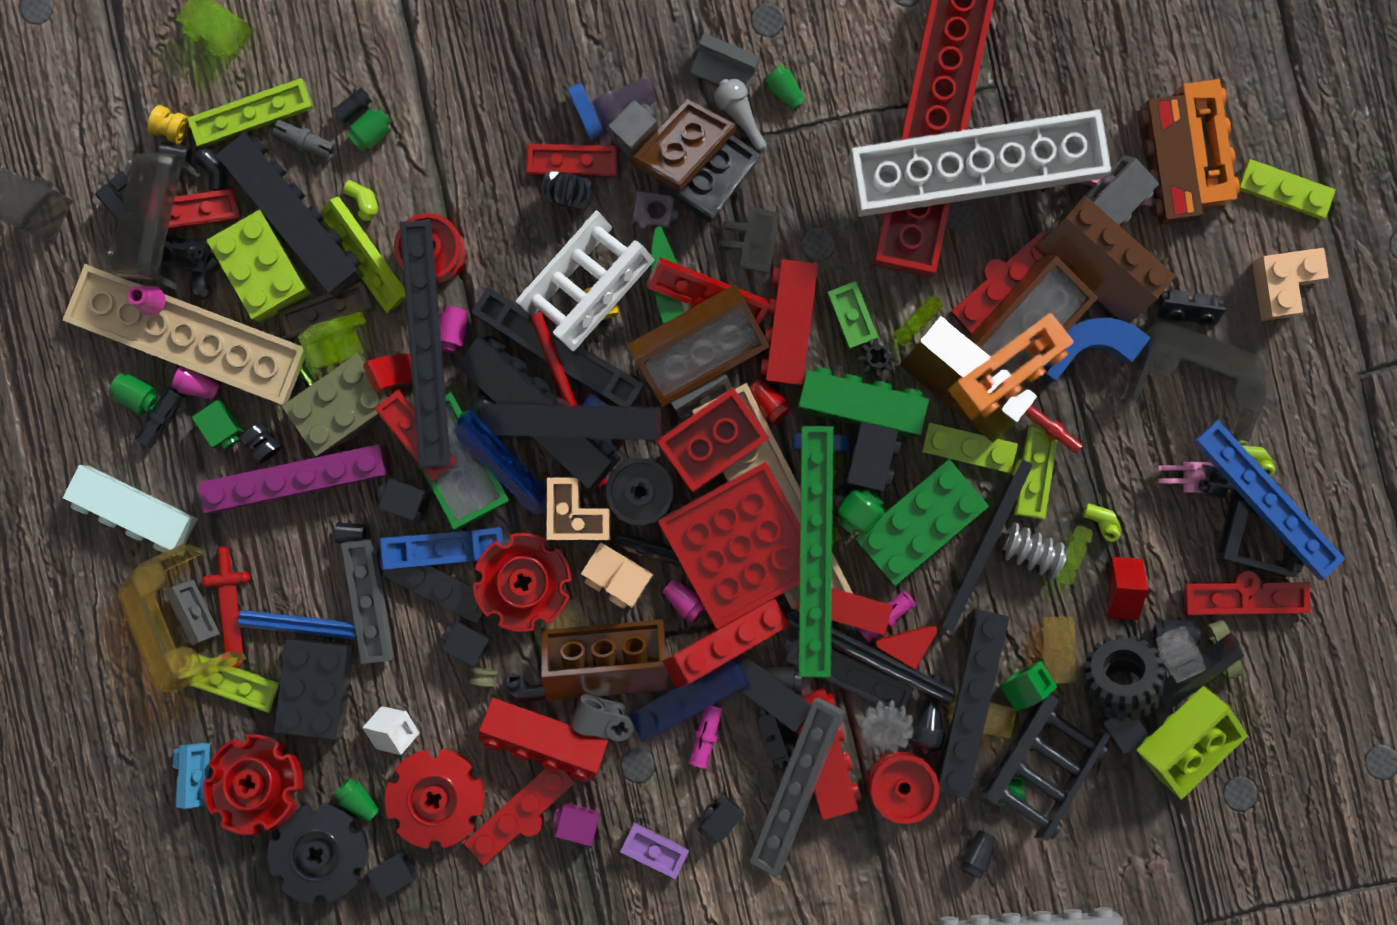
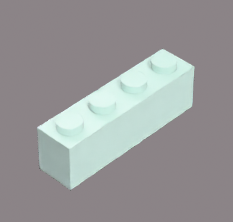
(128, 508)

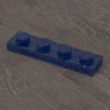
(501, 462)
(688, 700)

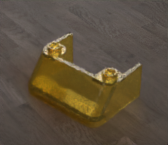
(167, 666)

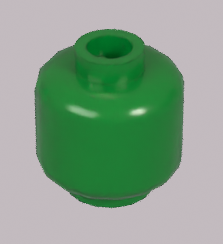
(860, 511)

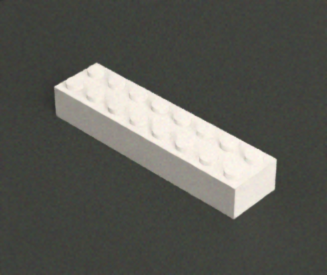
(979, 163)

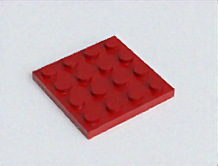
(737, 544)

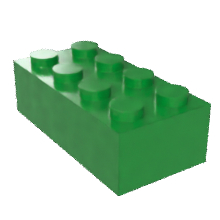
(857, 402)
(921, 522)

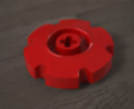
(499, 571)
(427, 775)
(275, 780)

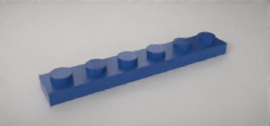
(1268, 500)

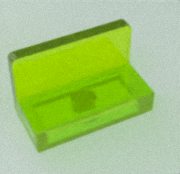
(332, 340)

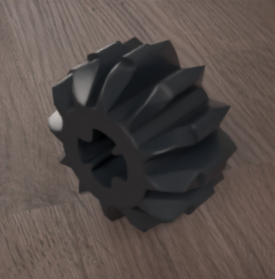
(566, 190)

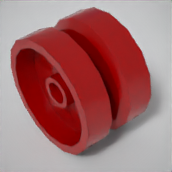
(449, 250)
(921, 787)

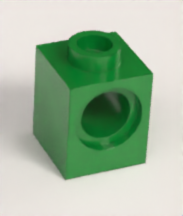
(218, 425)
(1028, 686)

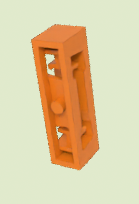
(1219, 185)
(1049, 339)

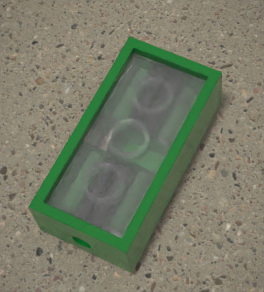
(468, 487)

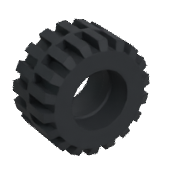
(1124, 656)

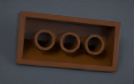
(1106, 259)
(604, 659)

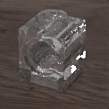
(1180, 654)

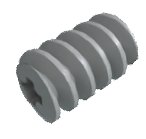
(1034, 550)

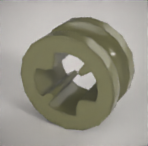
(483, 676)

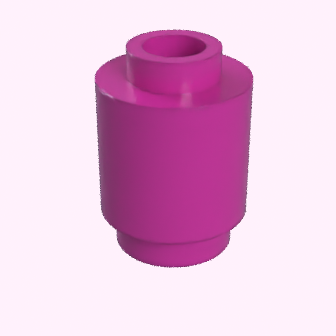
(453, 328)

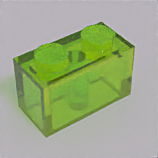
(214, 25)

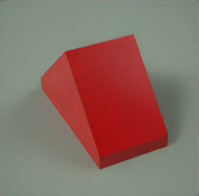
(1126, 588)
(908, 645)

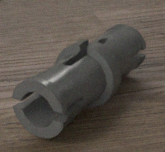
(304, 140)

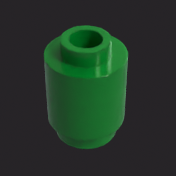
(369, 129)
(133, 393)

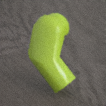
(365, 199)

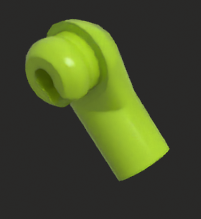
(1262, 458)
(1106, 521)

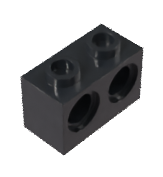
(404, 499)

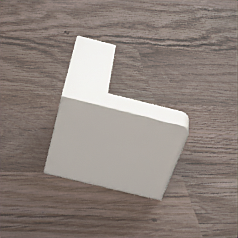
(391, 730)

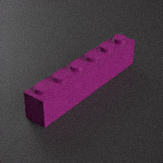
(294, 479)

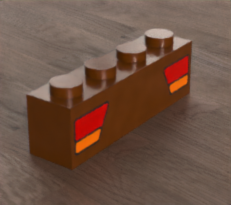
(1171, 159)

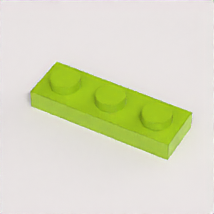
(1286, 189)
(969, 448)

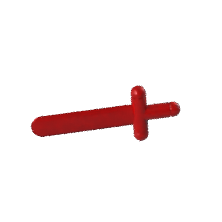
(226, 583)

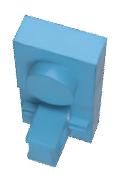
(193, 768)

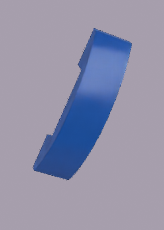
(436, 548)

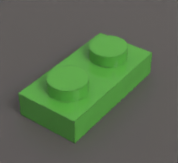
(852, 315)

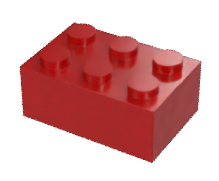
(713, 440)

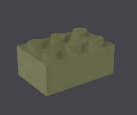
(336, 407)

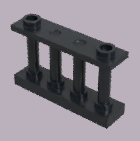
(1014, 765)

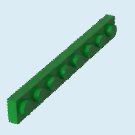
(815, 551)

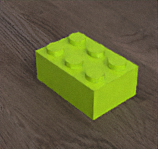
(259, 266)
(1192, 742)

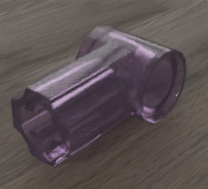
(613, 102)

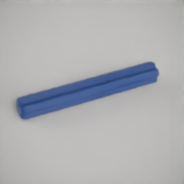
(297, 624)

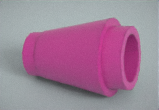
(147, 299)
(195, 384)
(684, 601)

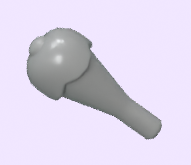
(733, 99)

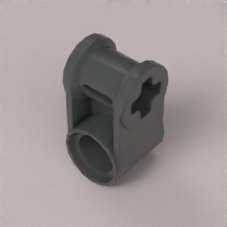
(600, 717)

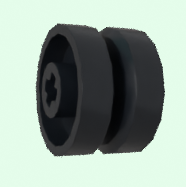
(635, 474)

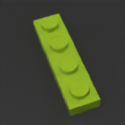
(250, 113)
(376, 272)

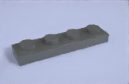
(367, 601)

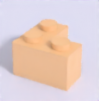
(1279, 281)
(566, 518)
(617, 575)

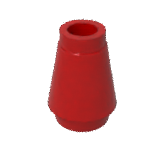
(770, 402)

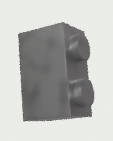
(633, 127)
(1123, 189)

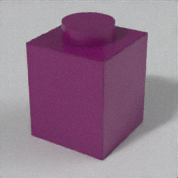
(576, 823)

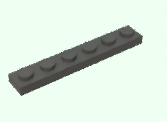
(797, 786)

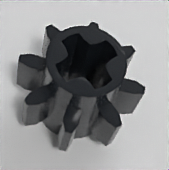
(874, 349)

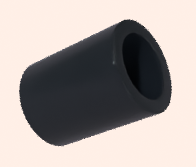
(183, 152)
(349, 532)

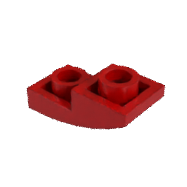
(389, 372)

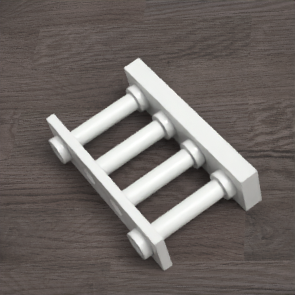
(602, 297)

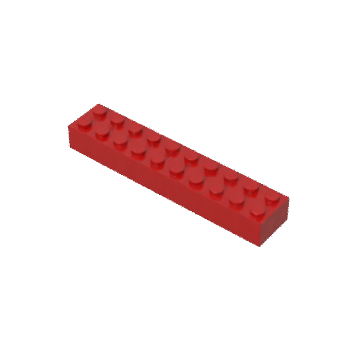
(936, 105)

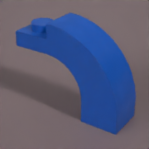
(1108, 334)

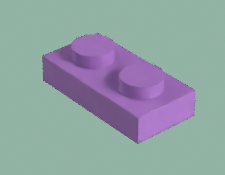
(654, 850)

